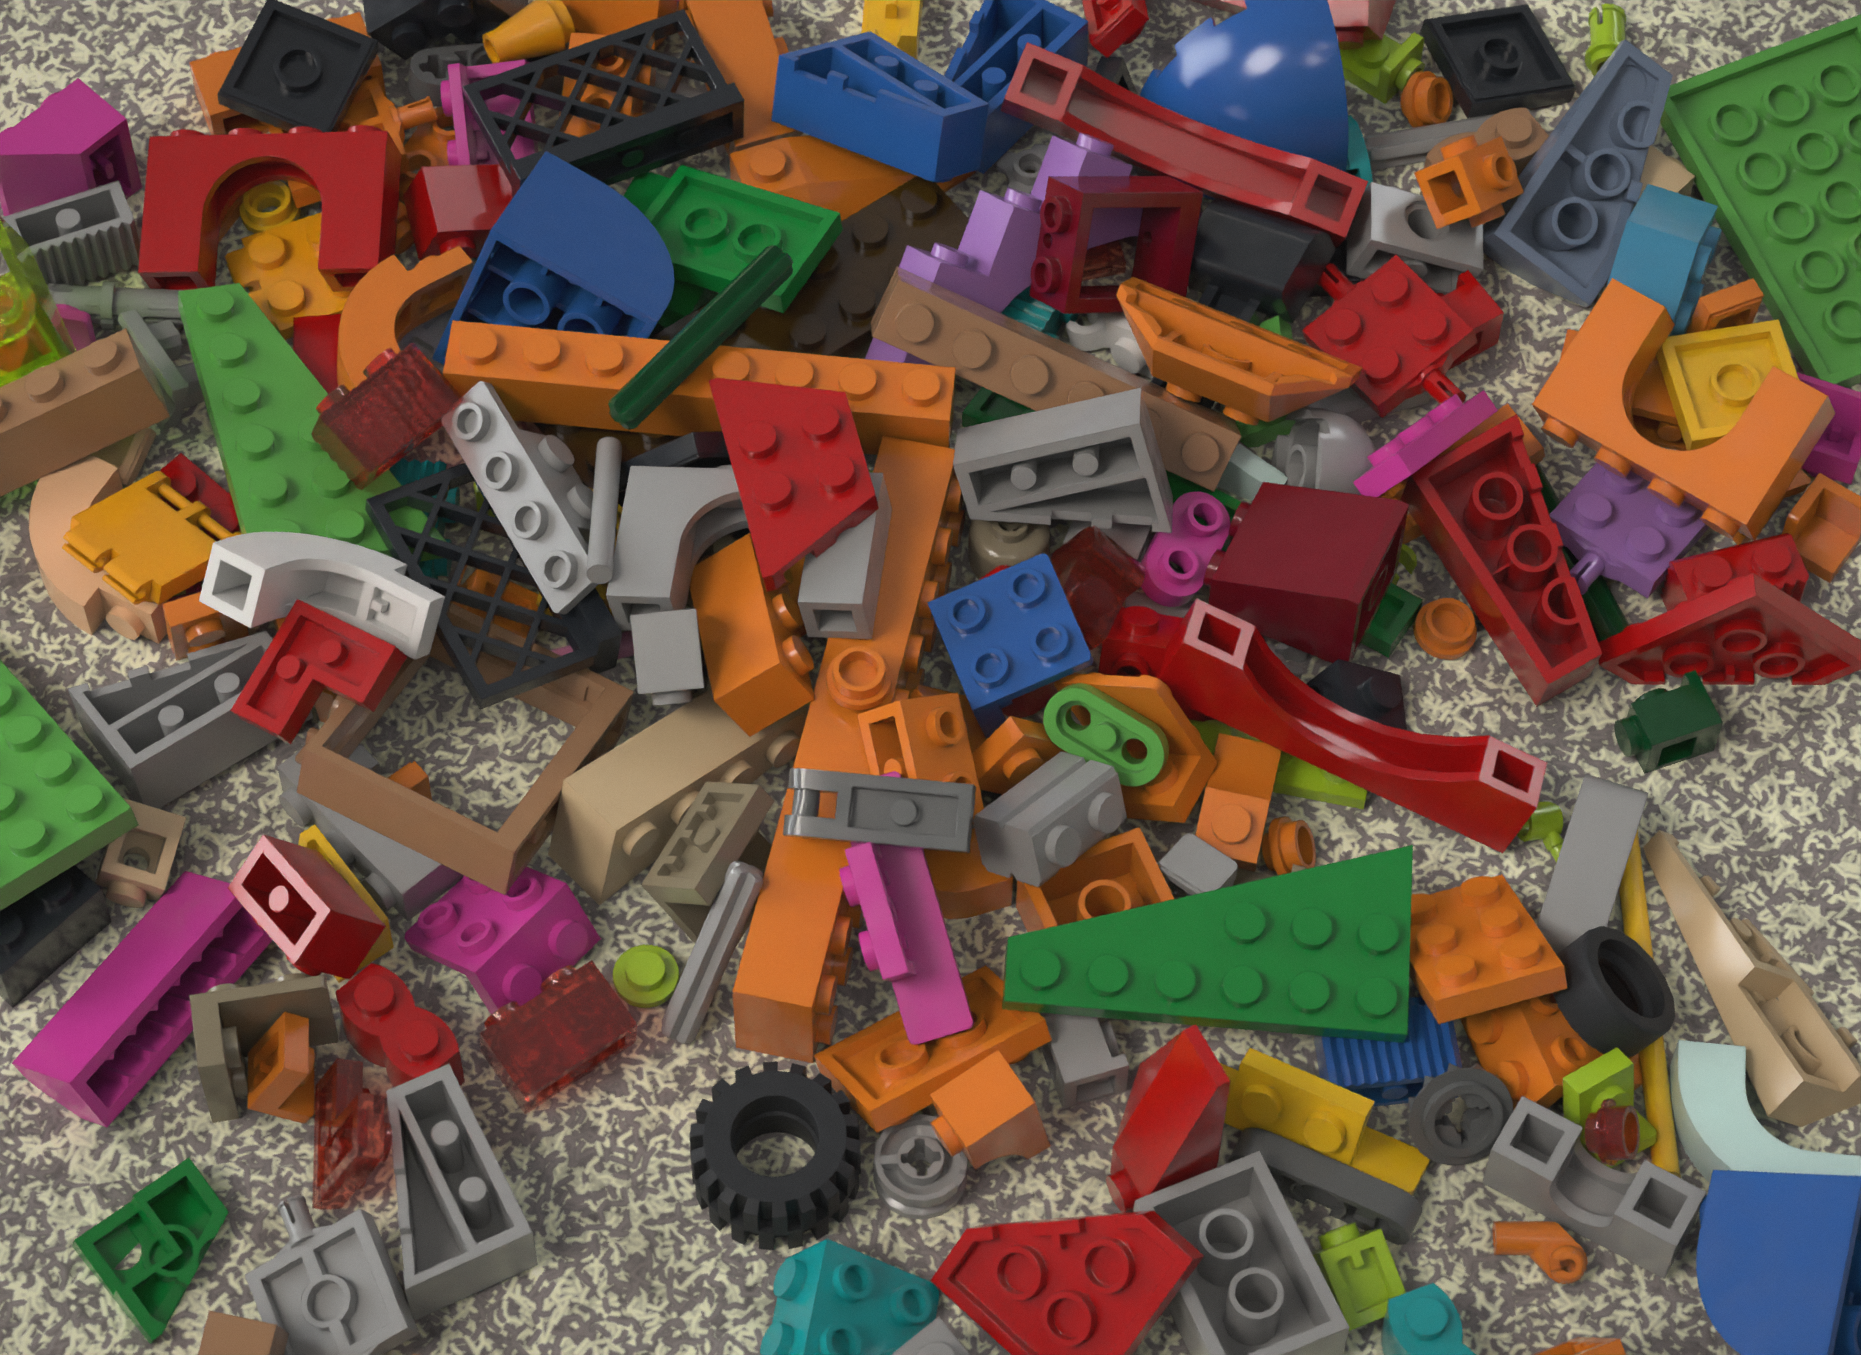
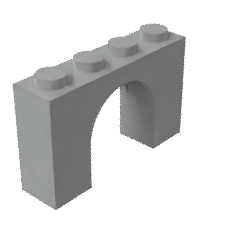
(681, 511)

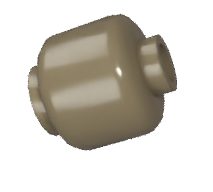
(1004, 543)

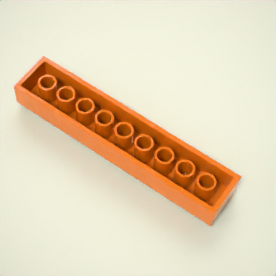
(802, 914)

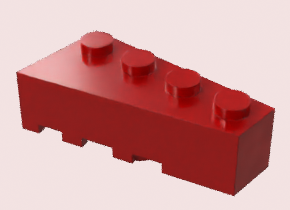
(1507, 558)

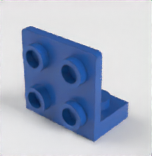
(1010, 636)

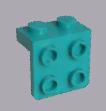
(845, 1304)

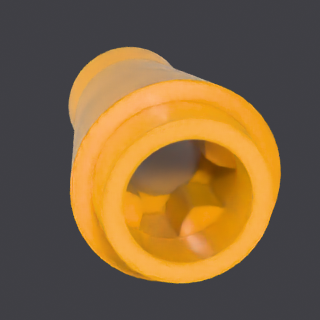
(532, 32)

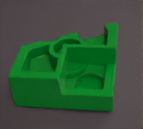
(175, 1226)

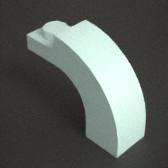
(1719, 1124)

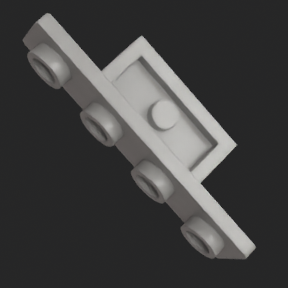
(530, 491)

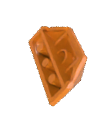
(1226, 357)

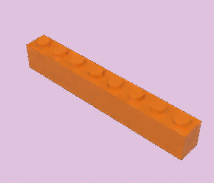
(574, 375)

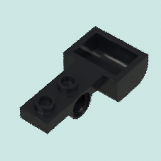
(1254, 264)

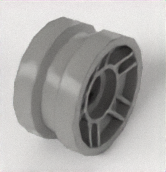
(898, 1181)

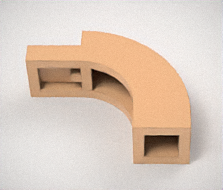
(72, 586)

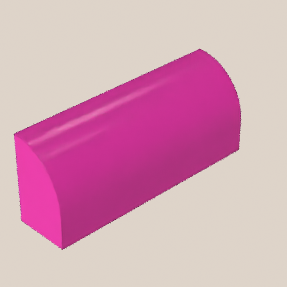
(138, 999)

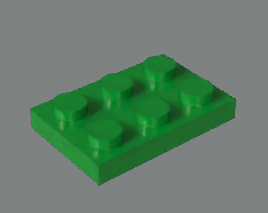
(722, 225)

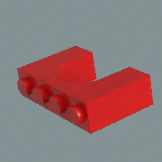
(200, 176)

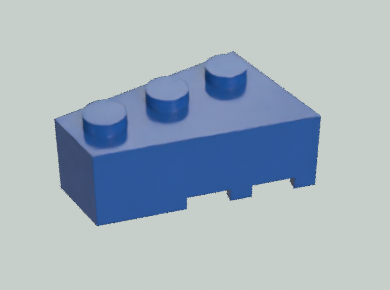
(994, 50)
(881, 106)

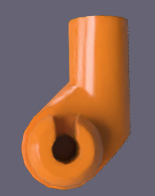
(1545, 1244)

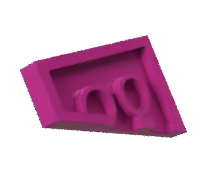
(1423, 442)

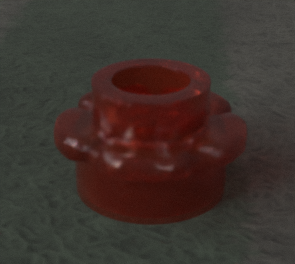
(1613, 1132)

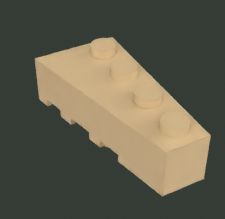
(632, 799)

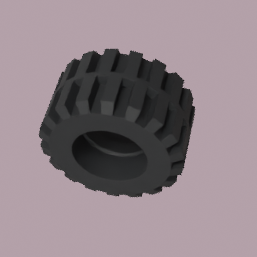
(786, 1203)

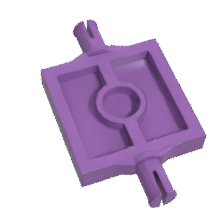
(1624, 530)

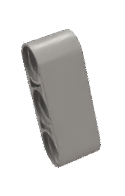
(1591, 860)

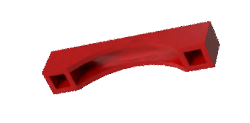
(1077, 100)
(1458, 782)

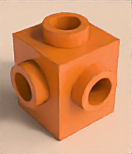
(1469, 182)

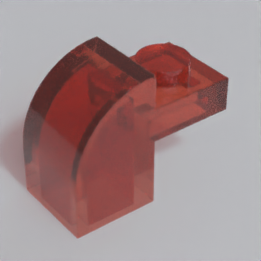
(1096, 580)

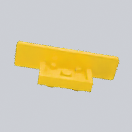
(1319, 1117)

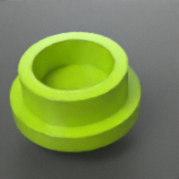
(645, 976)

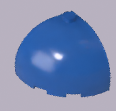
(1263, 78)
(568, 261)
(1782, 1262)

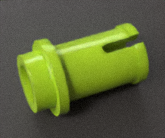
(1604, 36)

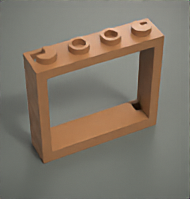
(490, 857)

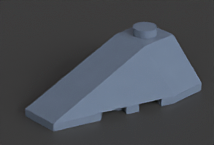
(1583, 182)

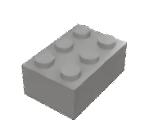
(1257, 1275)

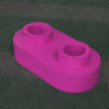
(1187, 546)

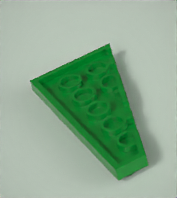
(1269, 955)

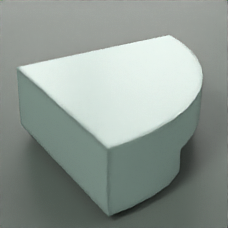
(1247, 472)

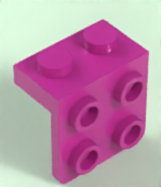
(506, 940)

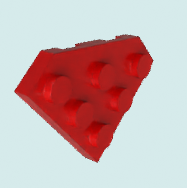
(1731, 637)
(1068, 1281)

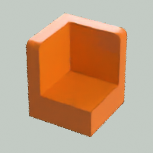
(1825, 526)

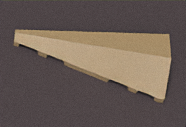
(1791, 1048)

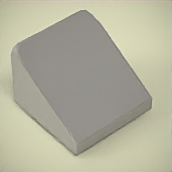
(1196, 867)

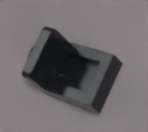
(1363, 691)

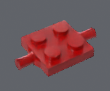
(1394, 332)

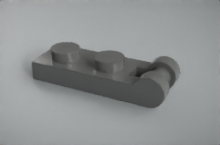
(882, 810)

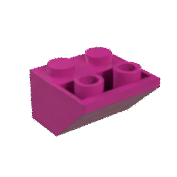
(65, 149)

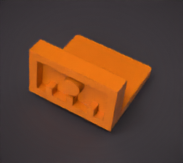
(1189, 762)

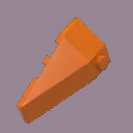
(820, 173)

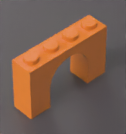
(1730, 480)

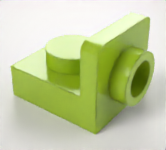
(1383, 65)
(1603, 1079)
(1358, 1272)

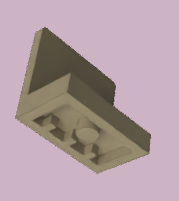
(713, 834)
(235, 1017)

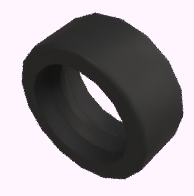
(1614, 992)

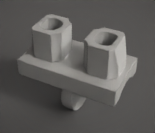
(160, 346)

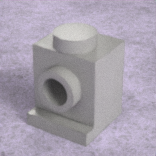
(1083, 1059)

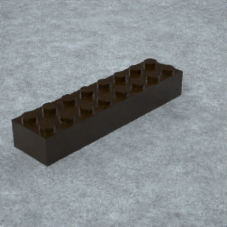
(827, 314)

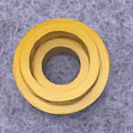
(266, 195)

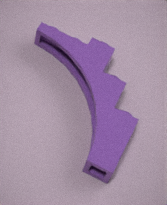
(1004, 235)

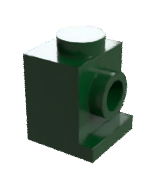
(1670, 725)

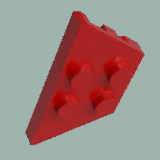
(793, 468)

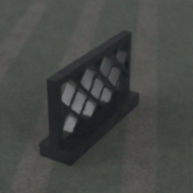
(624, 143)
(586, 626)

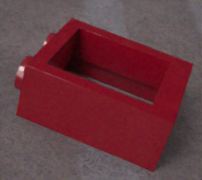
(1162, 246)

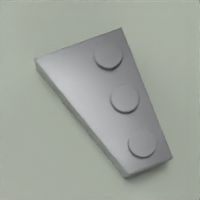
(1067, 464)
(175, 724)
(452, 1198)

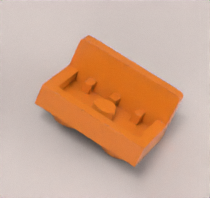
(197, 626)

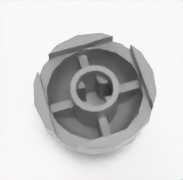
(1323, 451)

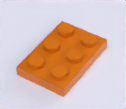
(1478, 950)
(894, 1079)

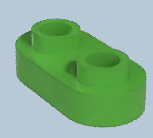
(1106, 734)

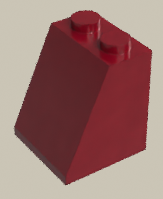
(1309, 566)

